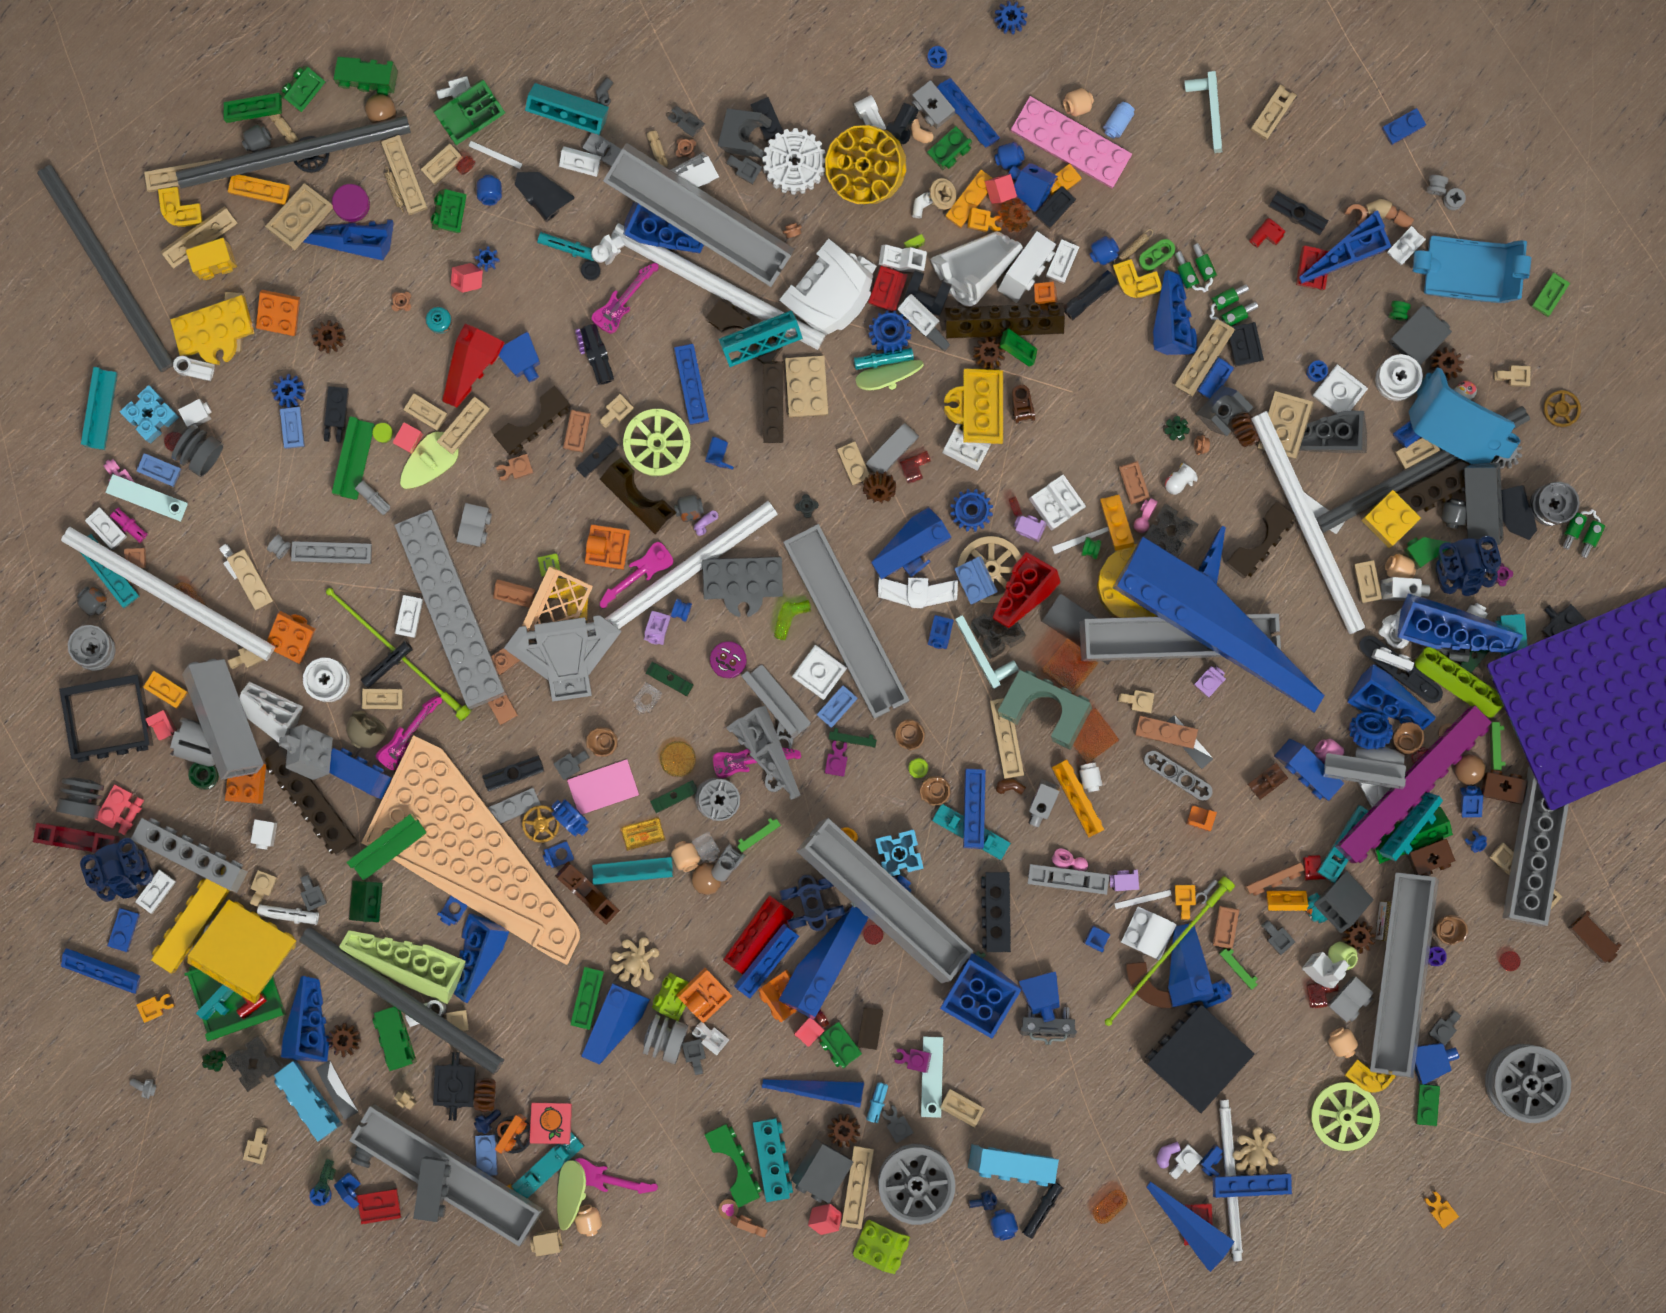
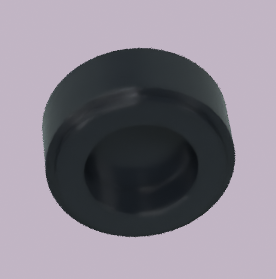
(590, 270)

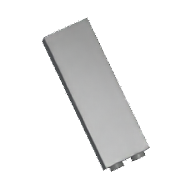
(222, 718)

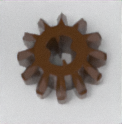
(322, 341)
(1446, 355)
(988, 360)
(1245, 430)
(879, 487)
(1363, 941)
(338, 1036)
(484, 1094)
(839, 1136)

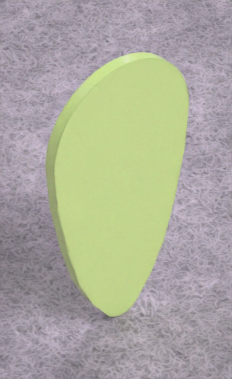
(887, 374)
(427, 462)
(570, 1192)

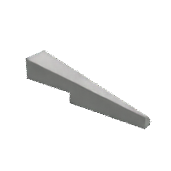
(760, 738)

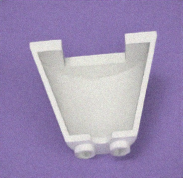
(976, 265)

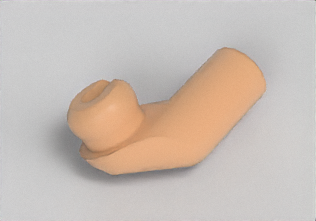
(920, 134)

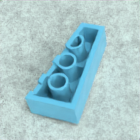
(307, 1100)
(1013, 1164)

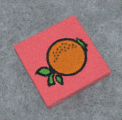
(550, 1123)

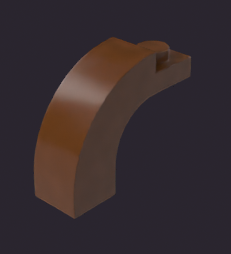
(587, 892)
(1148, 993)

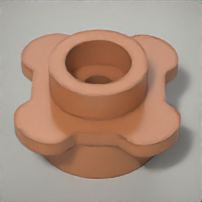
(690, 144)
(792, 230)
(396, 301)
(1201, 445)

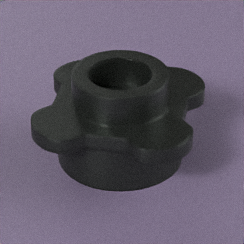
(806, 511)

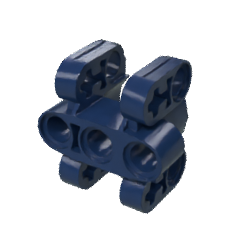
(1468, 565)
(117, 870)
(810, 914)

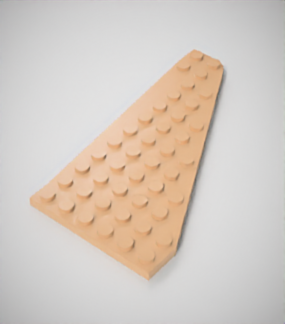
(470, 851)

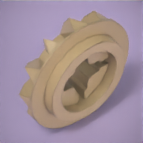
(948, 191)

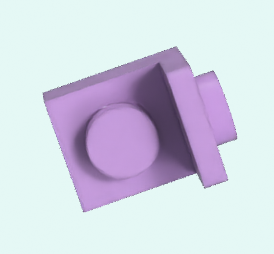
(657, 628)
(1210, 681)

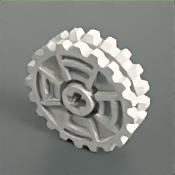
(790, 176)

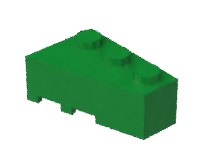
(365, 75)
(394, 1038)

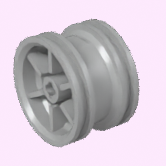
(1506, 1064)
(889, 1187)

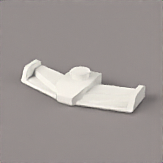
(917, 592)

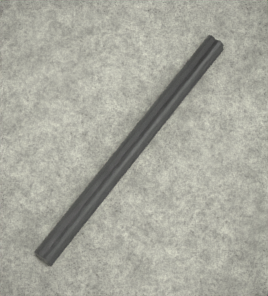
(293, 152)
(105, 268)
(1400, 481)
(402, 1000)

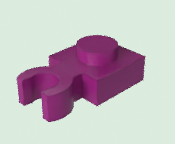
(836, 763)
(916, 1060)

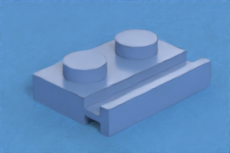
(976, 580)

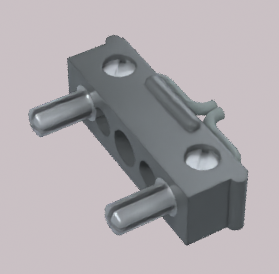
(1056, 1028)

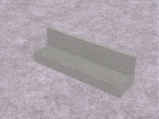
(777, 701)
(1364, 771)

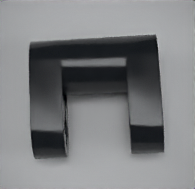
(932, 303)

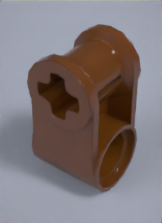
(1022, 405)

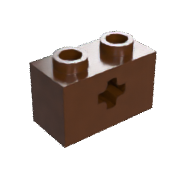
(1492, 789)
(1439, 849)

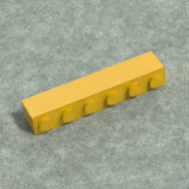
(189, 924)

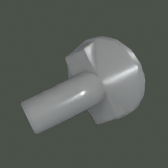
(147, 1088)

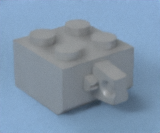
(307, 751)

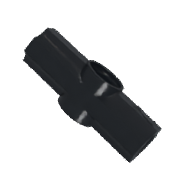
(901, 126)
(1310, 219)
(597, 354)
(501, 778)

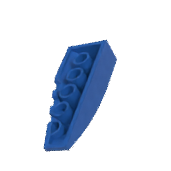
(1449, 627)
(822, 965)

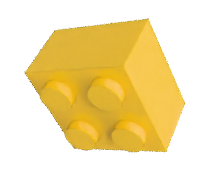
(211, 259)
(1391, 519)

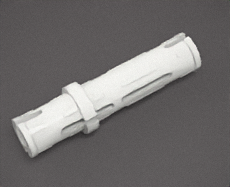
(288, 914)

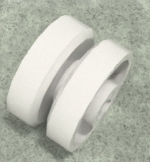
(1410, 375)
(316, 673)

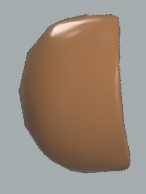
(380, 108)
(910, 734)
(1408, 738)
(602, 741)
(1470, 769)
(935, 790)
(703, 880)
(1451, 929)

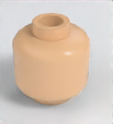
(1078, 102)
(1400, 566)
(685, 856)
(1343, 1042)
(588, 1220)

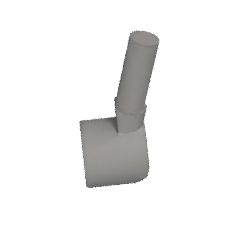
(1207, 891)

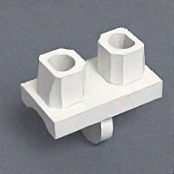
(1406, 245)
(607, 249)

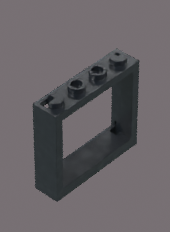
(101, 753)

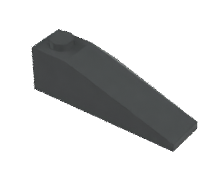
(1337, 434)

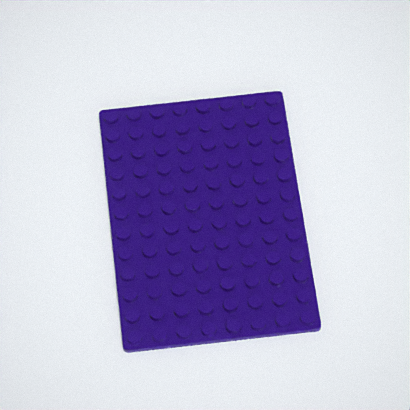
(1590, 700)

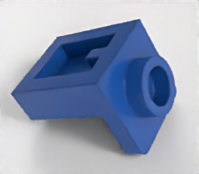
(940, 632)
(1471, 801)
(1222, 993)
(1212, 1157)
(346, 1189)

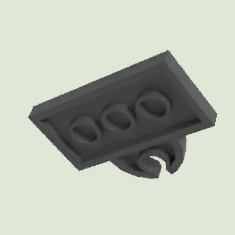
(742, 581)

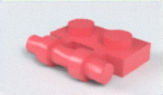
(114, 807)

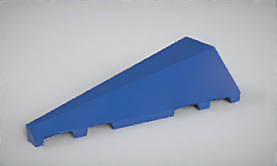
(366, 240)
(1359, 245)
(835, 1091)
(1204, 1239)

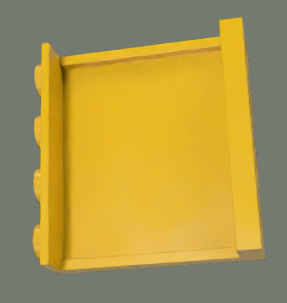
(241, 950)

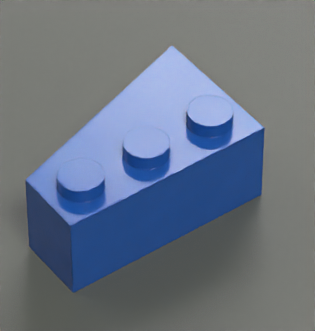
(1308, 769)
(358, 773)

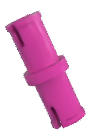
(128, 525)

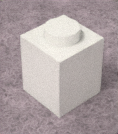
(195, 413)
(263, 834)

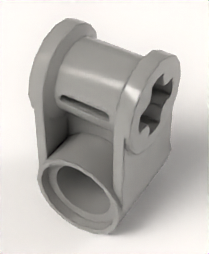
(727, 863)

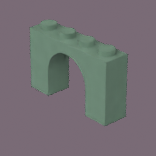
(1028, 688)

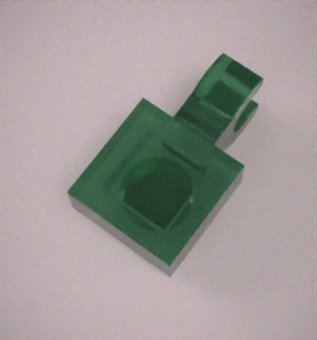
(328, 1173)

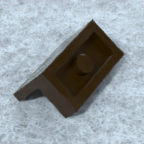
(870, 1028)

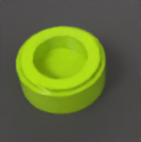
(382, 433)
(918, 768)

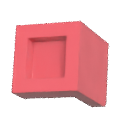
(1000, 189)
(466, 277)
(408, 438)
(161, 724)
(809, 1031)
(825, 1219)

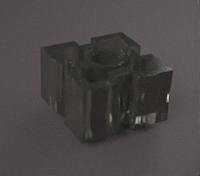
(1182, 528)
(993, 642)
(266, 1065)

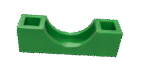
(722, 1141)

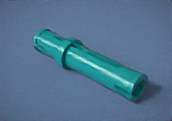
(545, 239)
(882, 359)

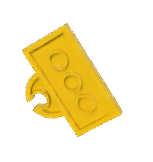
(213, 329)
(979, 406)

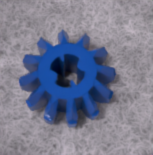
(1005, 12)
(283, 386)

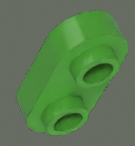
(1156, 254)

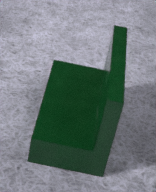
(365, 901)

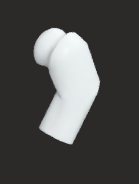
(919, 203)

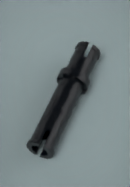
(386, 664)
(1042, 1210)

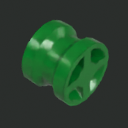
(1399, 311)
(1091, 548)

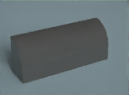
(1484, 501)
(1065, 619)

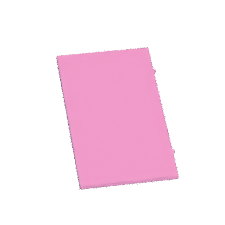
(603, 787)

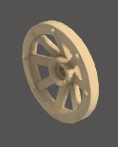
(991, 540)

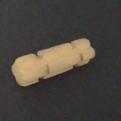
(284, 128)
(657, 148)

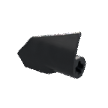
(542, 193)
(1517, 512)

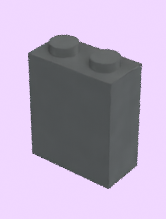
(1420, 335)
(1343, 902)
(821, 1171)

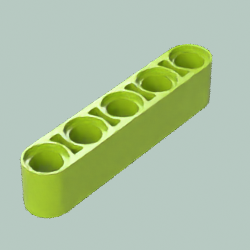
(1459, 681)

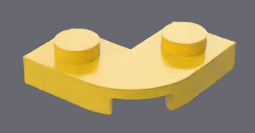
(175, 213)
(1132, 284)
(567, 594)
(1367, 1080)

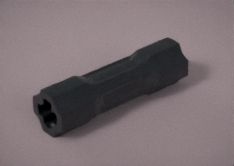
(1090, 294)

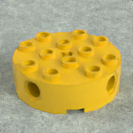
(860, 146)
(1113, 601)

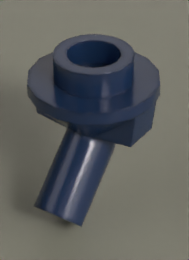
(483, 1123)
(987, 1200)

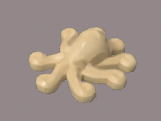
(635, 961)
(1255, 1153)

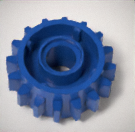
(886, 322)
(964, 518)
(1370, 730)
(570, 817)

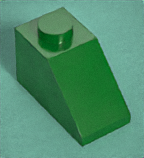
(1423, 550)

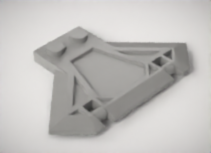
(564, 652)

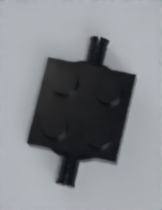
(1562, 621)
(454, 1086)

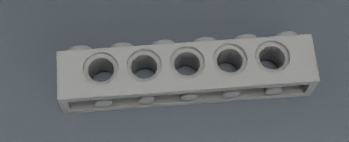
(145, 836)

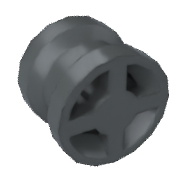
(362, 1157)

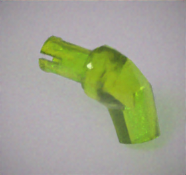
(786, 616)

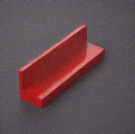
(757, 934)

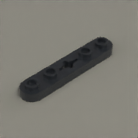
(1416, 682)

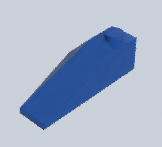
(916, 538)

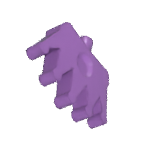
(579, 341)

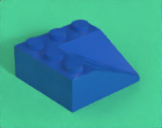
(981, 996)

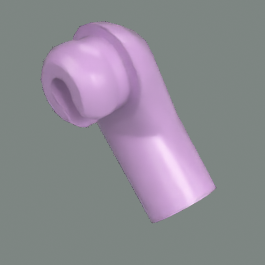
(704, 521)
(1165, 1153)

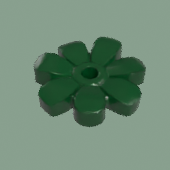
(1176, 433)
(214, 1060)

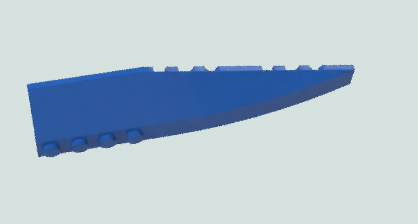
(1209, 616)

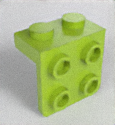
(881, 1247)

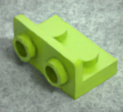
(666, 1001)

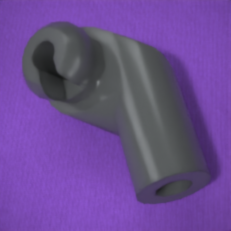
(602, 92)

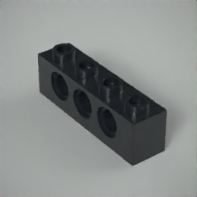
(1001, 880)

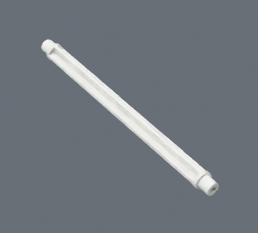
(1229, 1165)

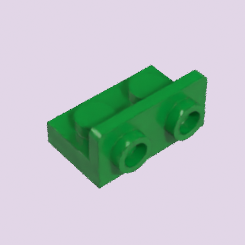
(302, 88)
(949, 148)
(448, 211)
(840, 1045)

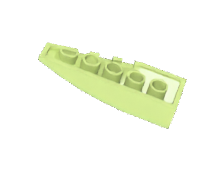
(412, 965)

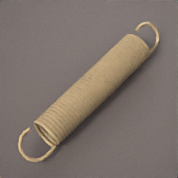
(394, 189)
(1134, 246)

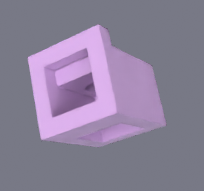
(1030, 527)
(1124, 880)

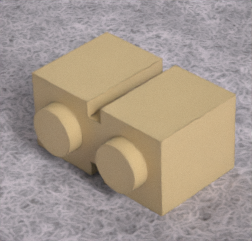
(547, 1242)

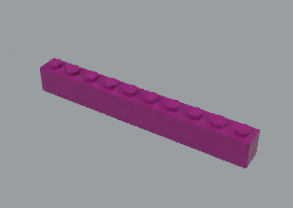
(1419, 779)

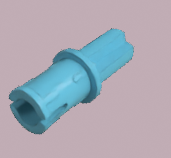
(877, 1102)

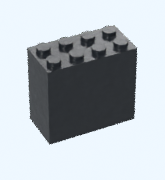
(1198, 1057)

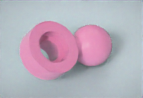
(1141, 524)
(1064, 859)

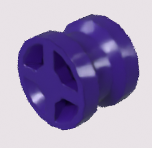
(1439, 956)

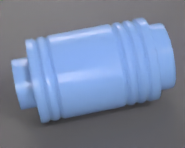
(1119, 120)

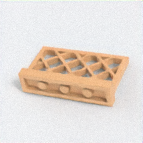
(543, 594)

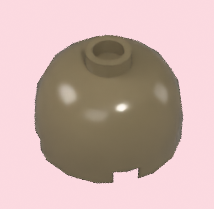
(364, 731)

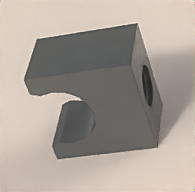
(737, 129)
(1232, 404)

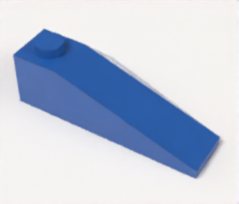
(652, 230)
(1172, 325)
(1211, 562)
(1382, 694)
(481, 948)
(1188, 970)
(617, 1017)
(305, 1029)

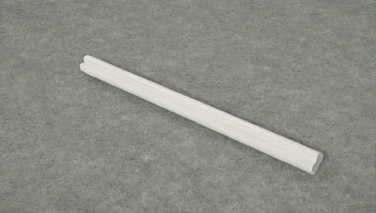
(717, 286)
(1308, 522)
(691, 566)
(168, 593)

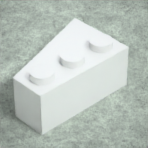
(697, 170)
(1027, 266)
(269, 711)

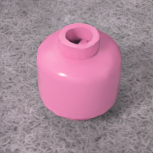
(1327, 746)

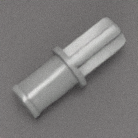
(372, 497)

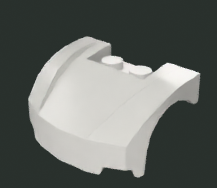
(830, 291)

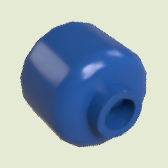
(1010, 155)
(489, 190)
(1104, 250)
(1003, 1225)

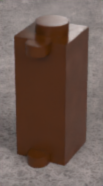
(1594, 938)

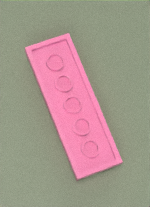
(1071, 142)

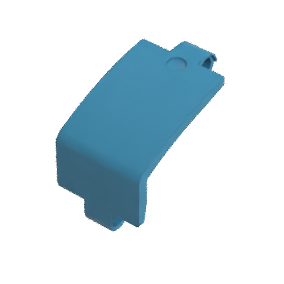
(1473, 269)
(1459, 423)

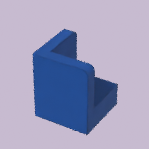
(1096, 939)

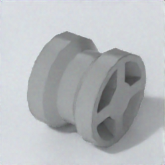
(1437, 185)
(1450, 200)
(278, 546)

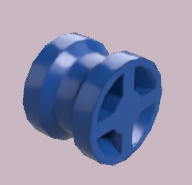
(937, 52)
(1319, 368)
(681, 610)
(318, 1199)

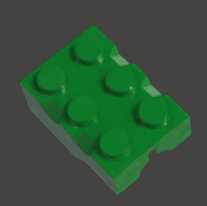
(469, 112)

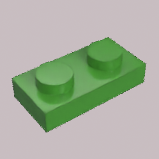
(1550, 294)

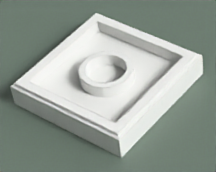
(1339, 391)
(819, 672)

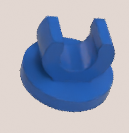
(1478, 844)

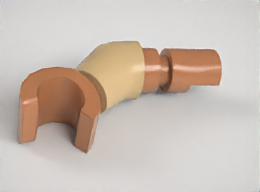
(1385, 210)

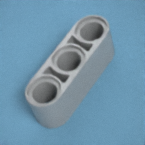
(892, 449)

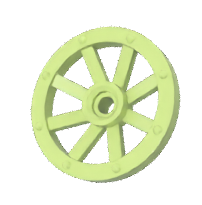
(657, 436)
(1339, 1115)

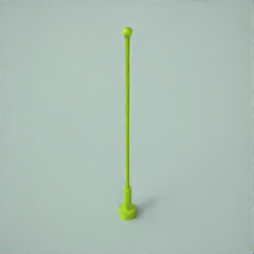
(462, 712)
(1225, 885)

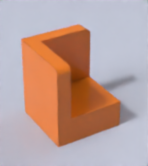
(1045, 293)
(1201, 818)

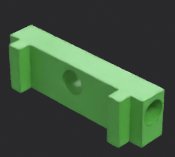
(1495, 746)
(744, 845)
(1238, 969)

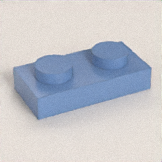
(292, 427)
(159, 470)
(837, 706)
(485, 1154)

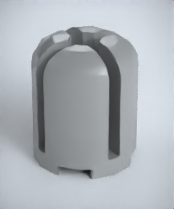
(191, 743)

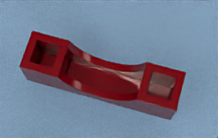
(72, 838)

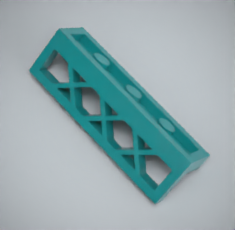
(759, 334)
(99, 409)
(632, 870)

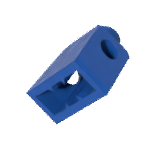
(1032, 184)
(521, 357)
(1041, 994)
(1433, 1061)

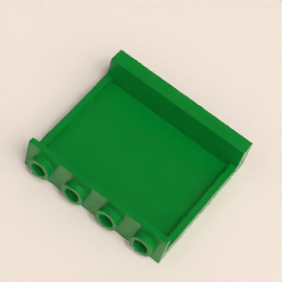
(220, 1025)

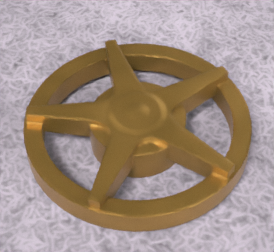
(1562, 408)
(540, 824)

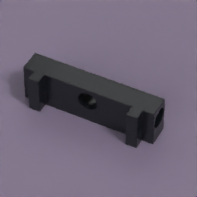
(590, 463)

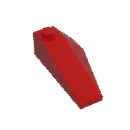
(471, 356)
(1028, 586)

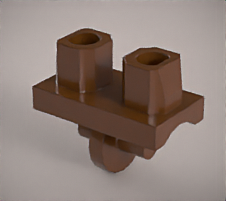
(1267, 781)

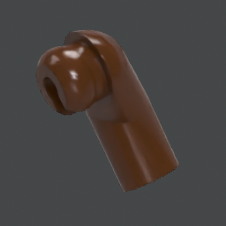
(1010, 784)

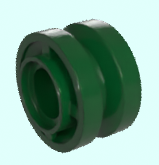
(209, 782)

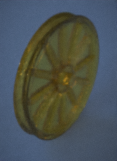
(677, 758)

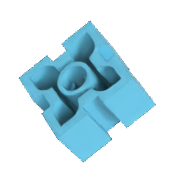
(162, 414)
(910, 860)

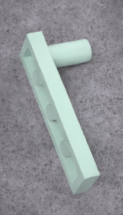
(1209, 84)
(146, 497)
(992, 676)
(932, 1081)

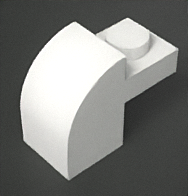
(902, 259)
(1324, 971)

